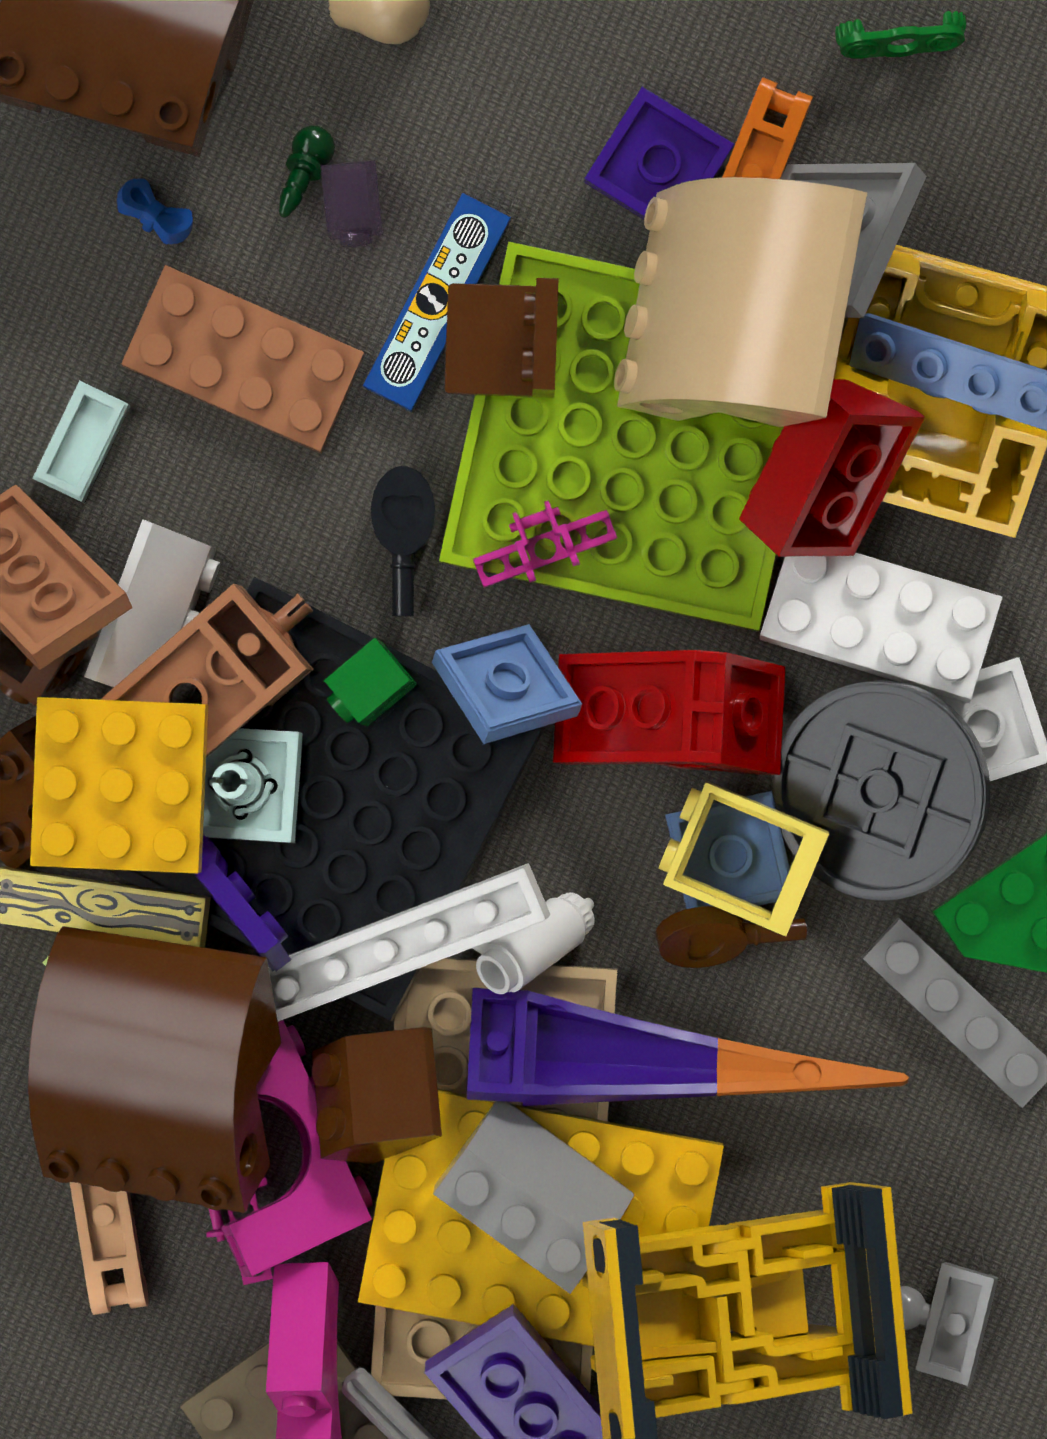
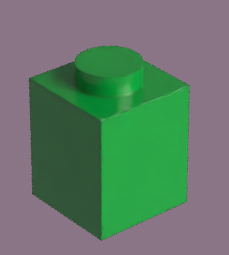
(368, 684)

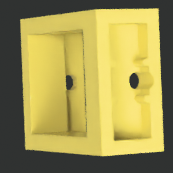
(679, 853)

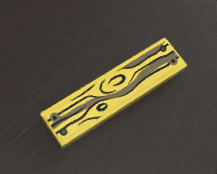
(56, 901)

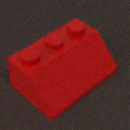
(831, 474)

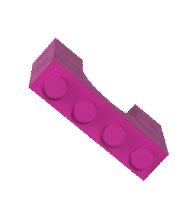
(324, 1194)

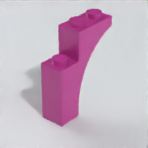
(304, 1351)

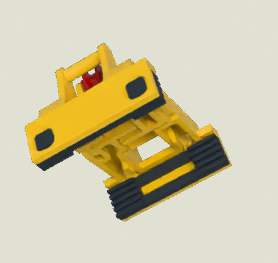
(759, 1268)

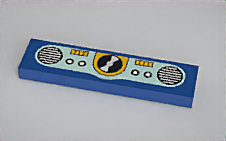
(422, 325)

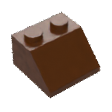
(376, 1094)

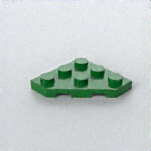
(1003, 912)

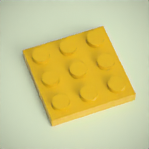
(119, 785)

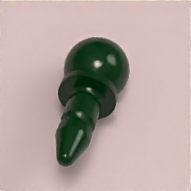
(310, 149)

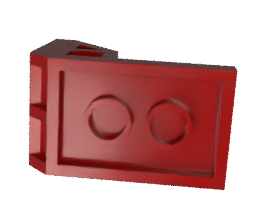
(674, 711)

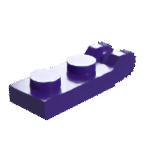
(233, 898)

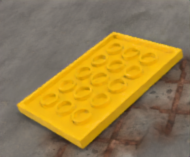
(446, 1267)

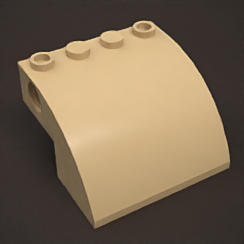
(741, 300)

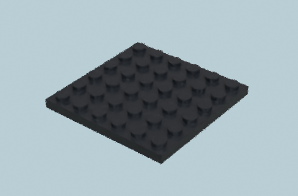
(380, 809)

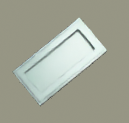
(81, 441)

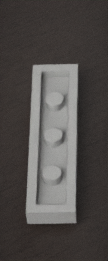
(958, 1012)

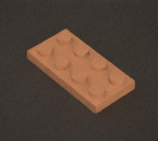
(243, 359)
(48, 584)

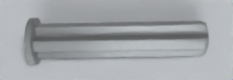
(381, 1407)

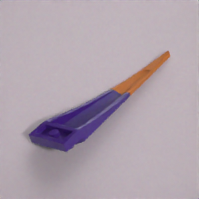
(569, 1053)

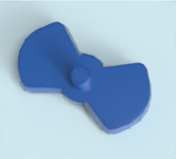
(169, 223)

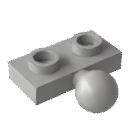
(952, 1321)

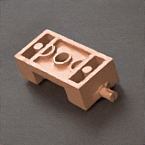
(232, 655)

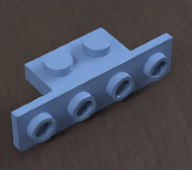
(951, 370)

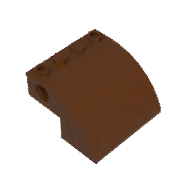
(123, 62)
(152, 1068)

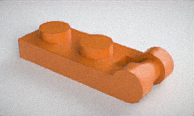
(761, 146)

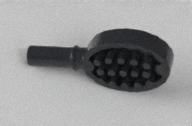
(403, 524)

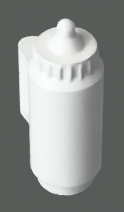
(521, 956)

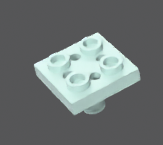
(242, 784)

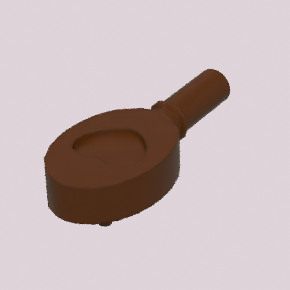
(713, 936)

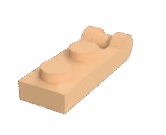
(108, 1243)

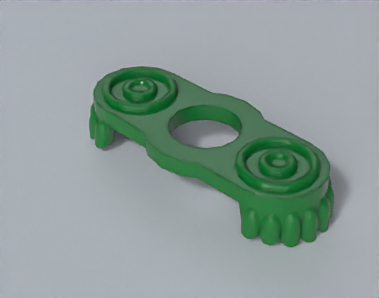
(859, 44)

